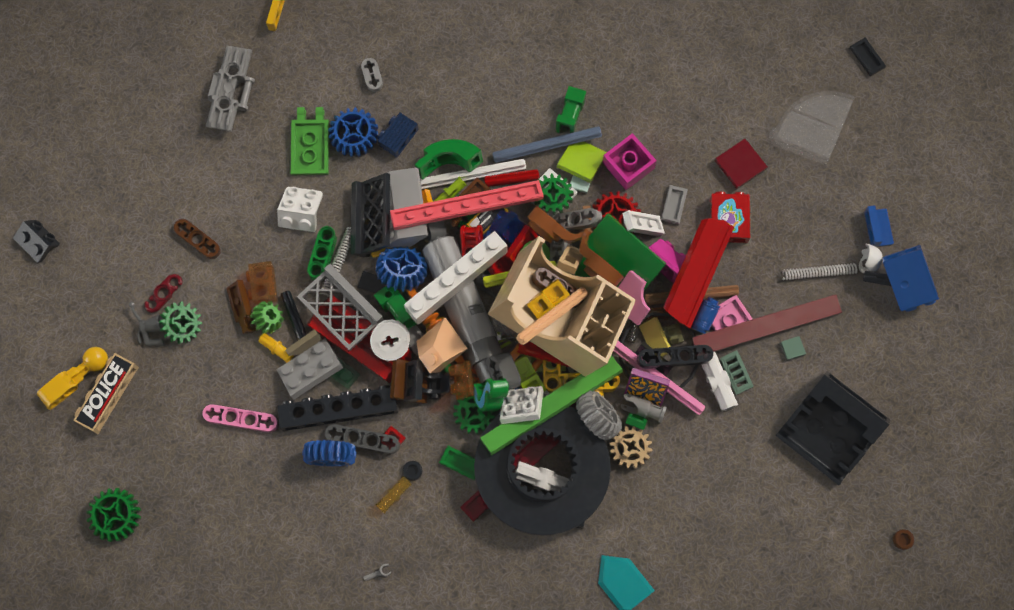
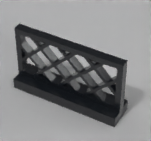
(362, 214)

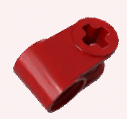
(470, 240)

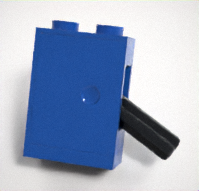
(909, 278)

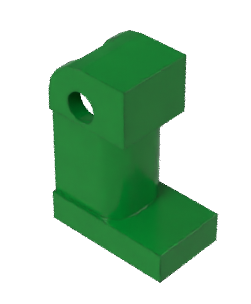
(572, 107)
(394, 303)

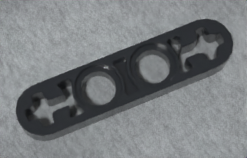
(674, 353)

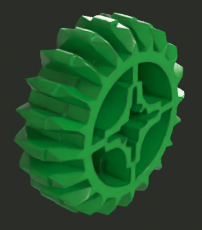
(109, 521)

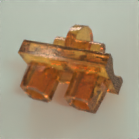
(463, 380)

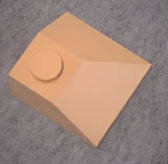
(440, 346)

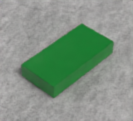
(458, 462)

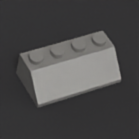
(405, 192)

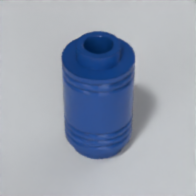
(706, 315)

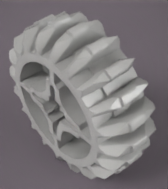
(599, 415)

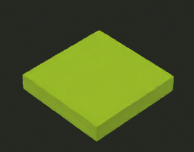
(581, 160)

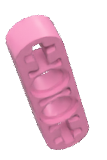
(240, 418)

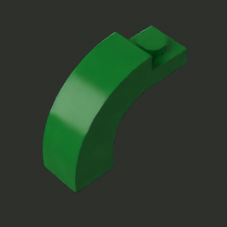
(449, 152)

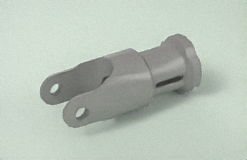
(644, 408)

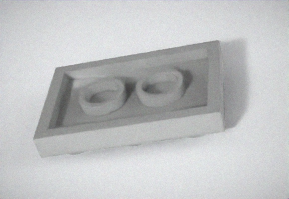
(309, 368)

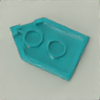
(623, 582)

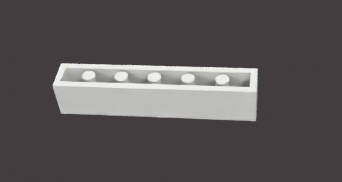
(456, 277)

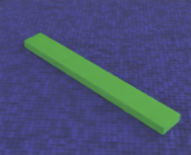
(551, 405)

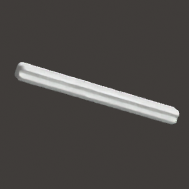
(480, 172)

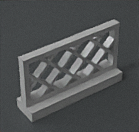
(352, 295)

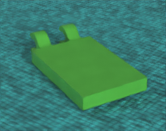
(310, 144)

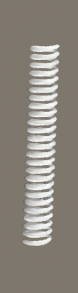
(335, 258)
(848, 265)

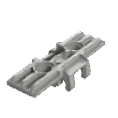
(223, 88)

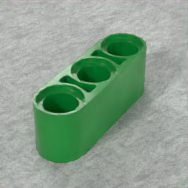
(320, 246)

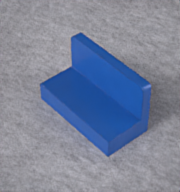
(878, 226)

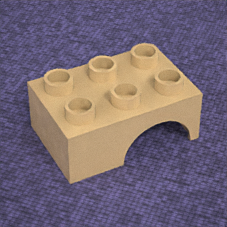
(583, 334)

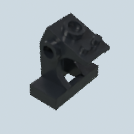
(437, 383)

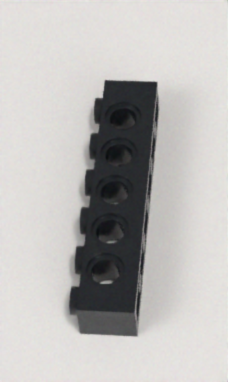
(288, 408)

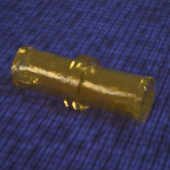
(393, 494)

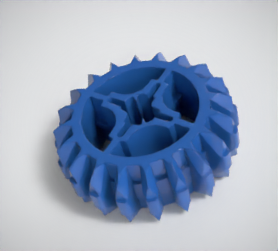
(344, 143)
(412, 272)
(329, 453)

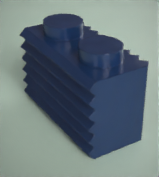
(398, 134)

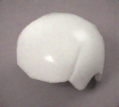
(873, 257)

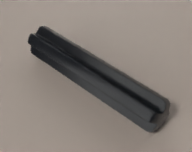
(293, 314)

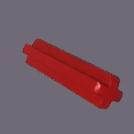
(510, 178)

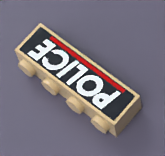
(106, 393)

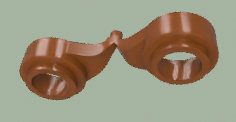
(552, 230)

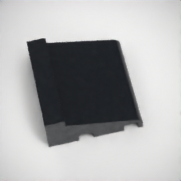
(833, 428)

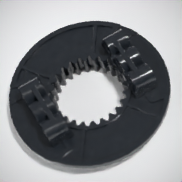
(554, 512)

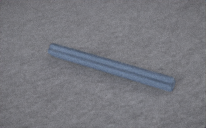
(547, 144)

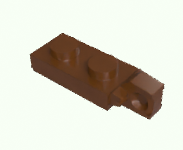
(241, 306)

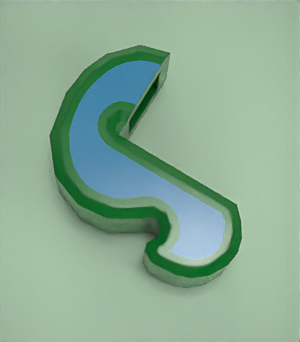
(490, 395)

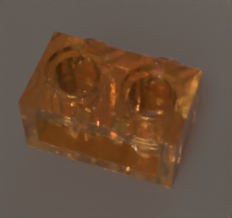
(266, 282)

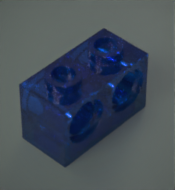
(507, 226)

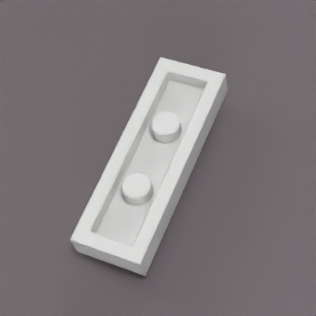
(643, 223)

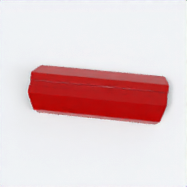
(698, 270)
(362, 351)

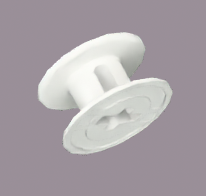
(386, 350)

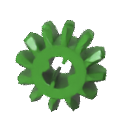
(267, 317)

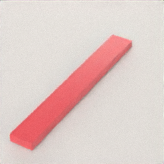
(466, 205)

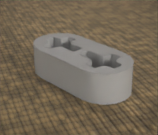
(376, 73)

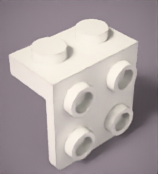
(299, 209)

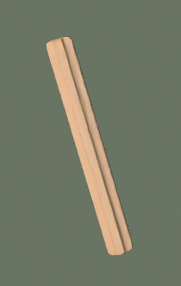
(552, 315)

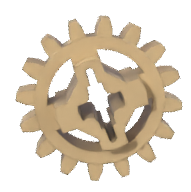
(638, 452)

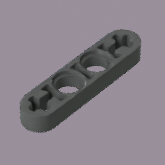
(362, 438)

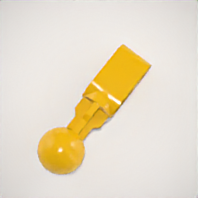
(67, 382)

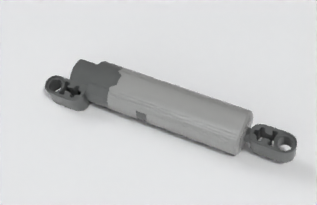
(469, 313)

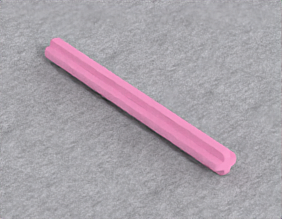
(673, 389)

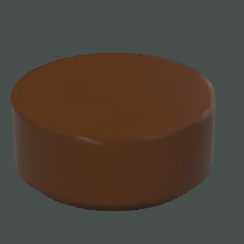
(903, 539)

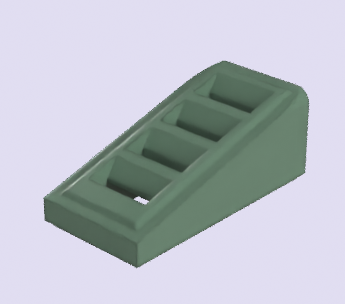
(735, 355)

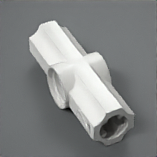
(719, 383)
(540, 477)

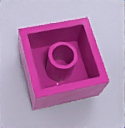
(629, 161)

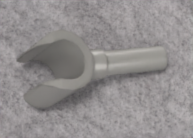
(377, 573)

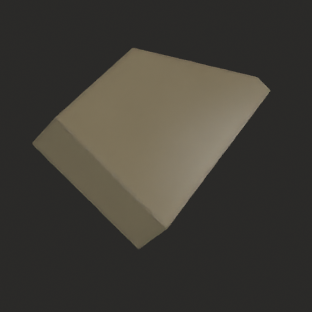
(304, 343)

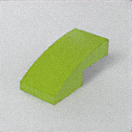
(528, 376)

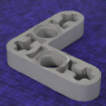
(569, 226)

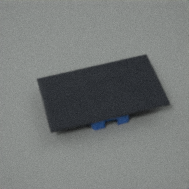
(370, 282)

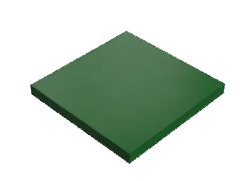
(622, 251)

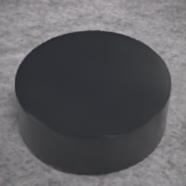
(412, 470)

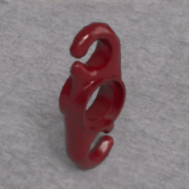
(164, 285)

